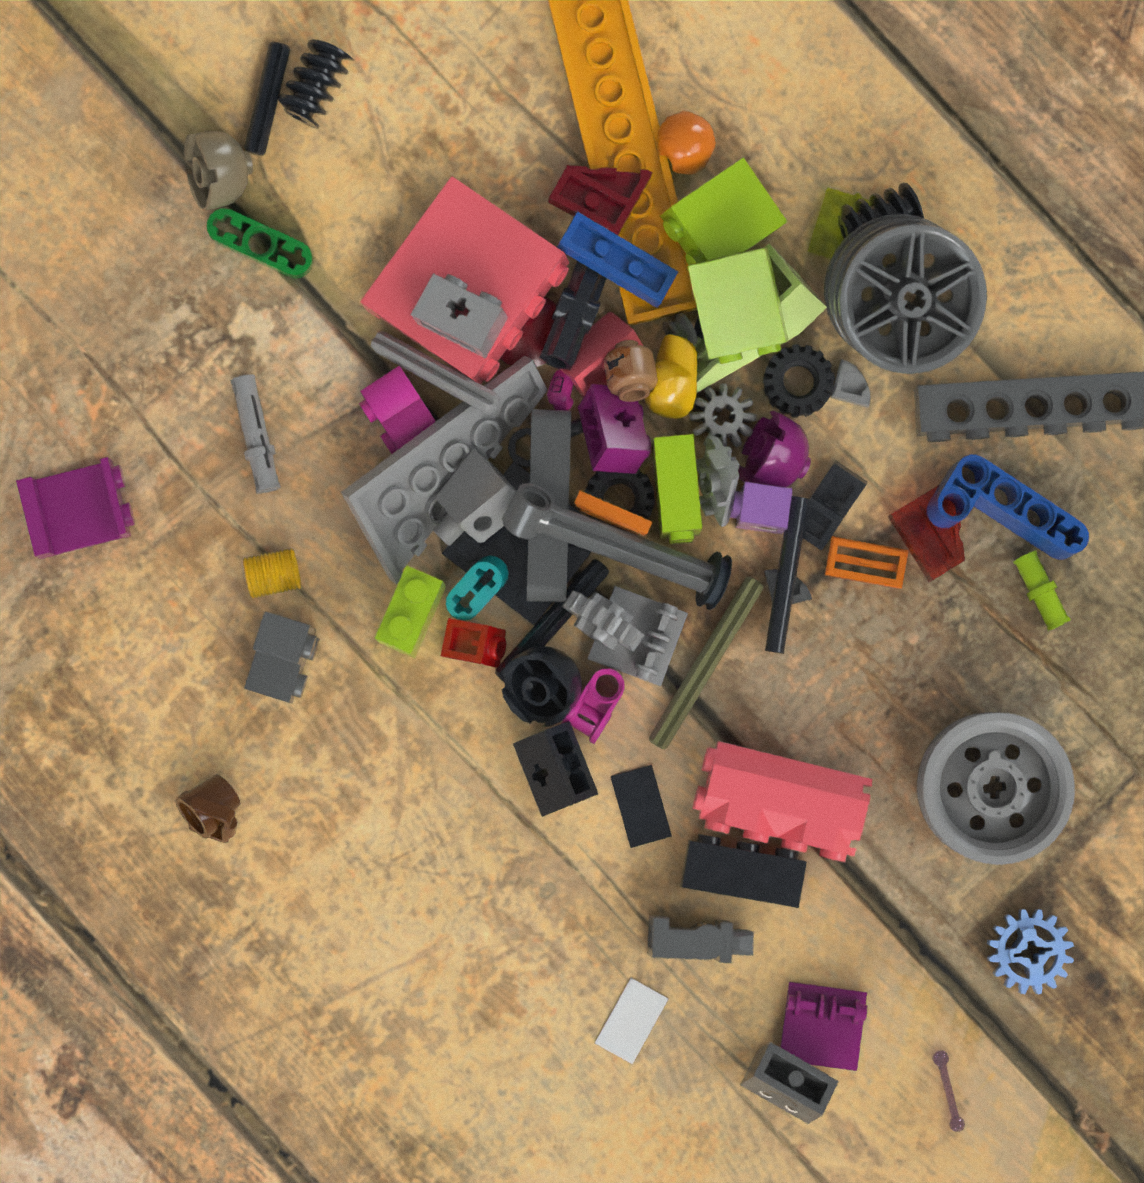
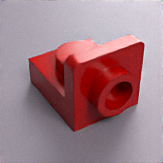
(474, 643)

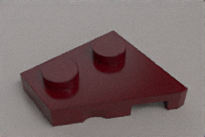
(600, 194)

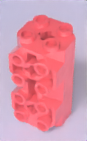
(782, 800)

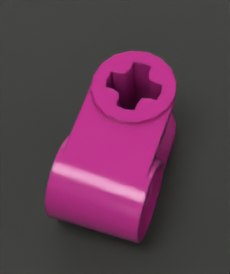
(595, 706)

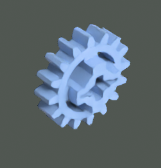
(1033, 969)

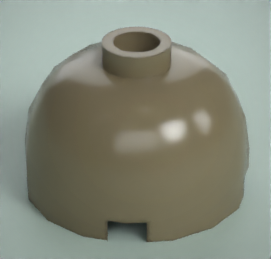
(217, 167)

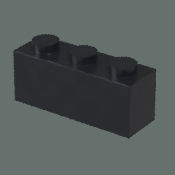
(744, 871)

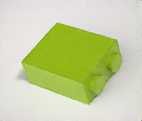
(723, 216)
(738, 305)
(677, 488)
(410, 612)

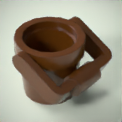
(210, 806)

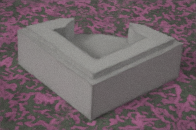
(851, 385)

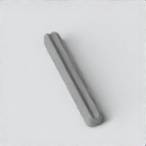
(436, 372)

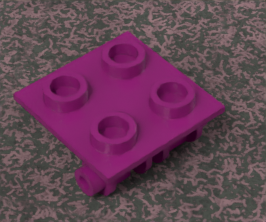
(824, 1025)

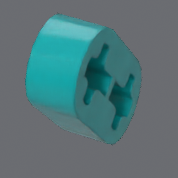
(471, 583)

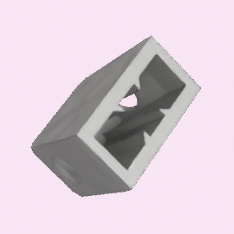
(474, 500)

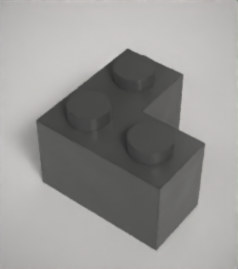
(280, 657)

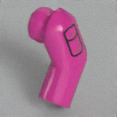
(560, 391)

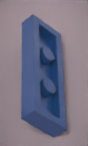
(617, 259)

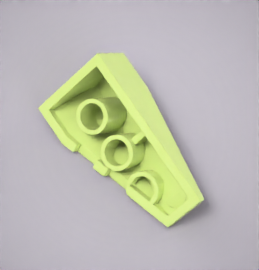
(799, 308)

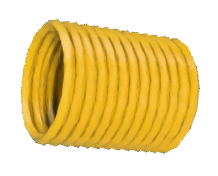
(272, 573)

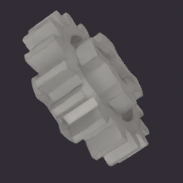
(603, 620)

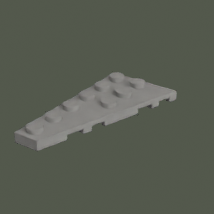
(399, 496)

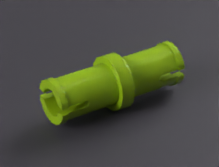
(1042, 590)

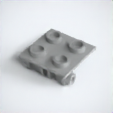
(661, 629)

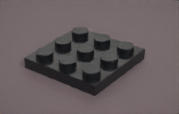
(514, 552)

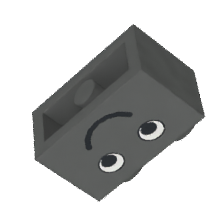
(789, 1083)

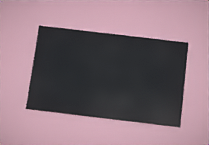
(641, 806)

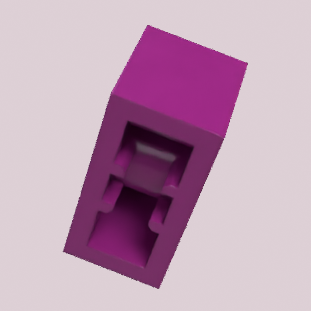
(613, 431)

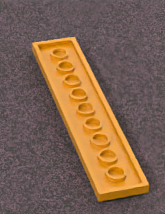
(622, 132)

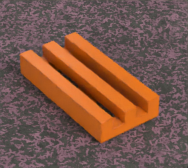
(612, 514)
(833, 557)

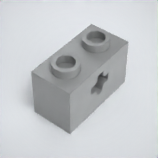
(476, 331)

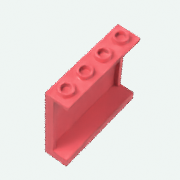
(485, 250)

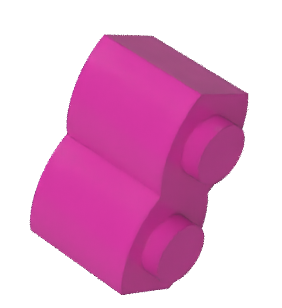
(397, 408)

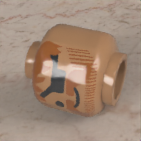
(630, 371)

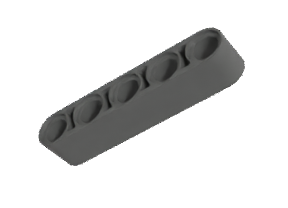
(552, 472)

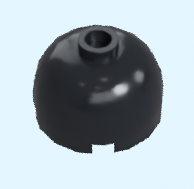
(542, 685)

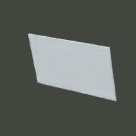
(631, 1020)

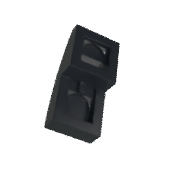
(831, 503)

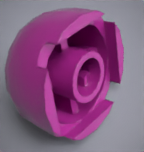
(775, 452)

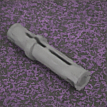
(258, 446)

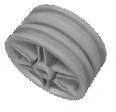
(1039, 757)

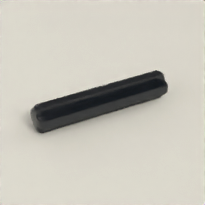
(267, 98)

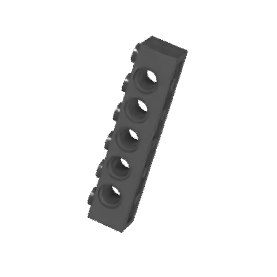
(933, 399)

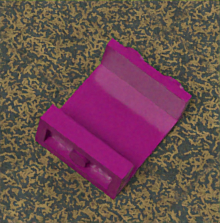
(75, 509)

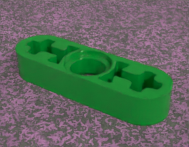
(238, 221)

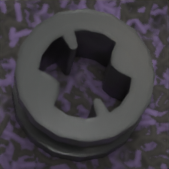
(680, 326)

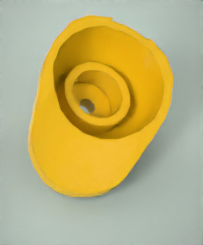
(677, 378)

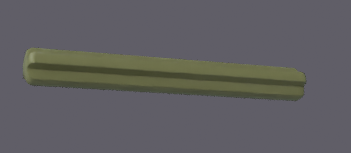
(706, 663)

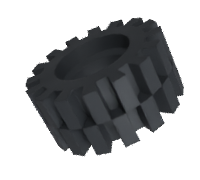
(812, 361)
(636, 482)

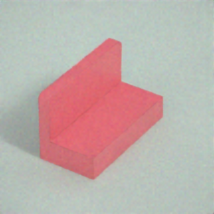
(595, 346)

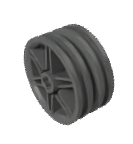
(859, 265)

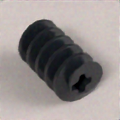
(314, 82)
(893, 203)

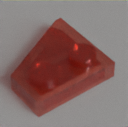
(932, 547)

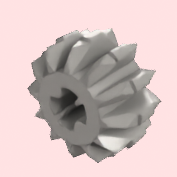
(717, 404)

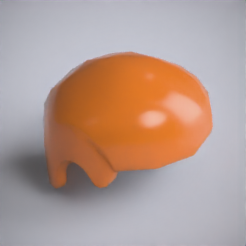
(686, 142)

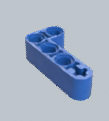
(1014, 514)

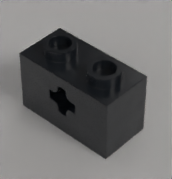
(555, 768)

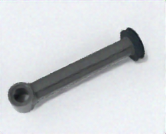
(535, 513)

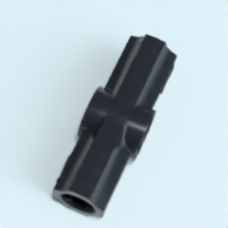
(573, 317)

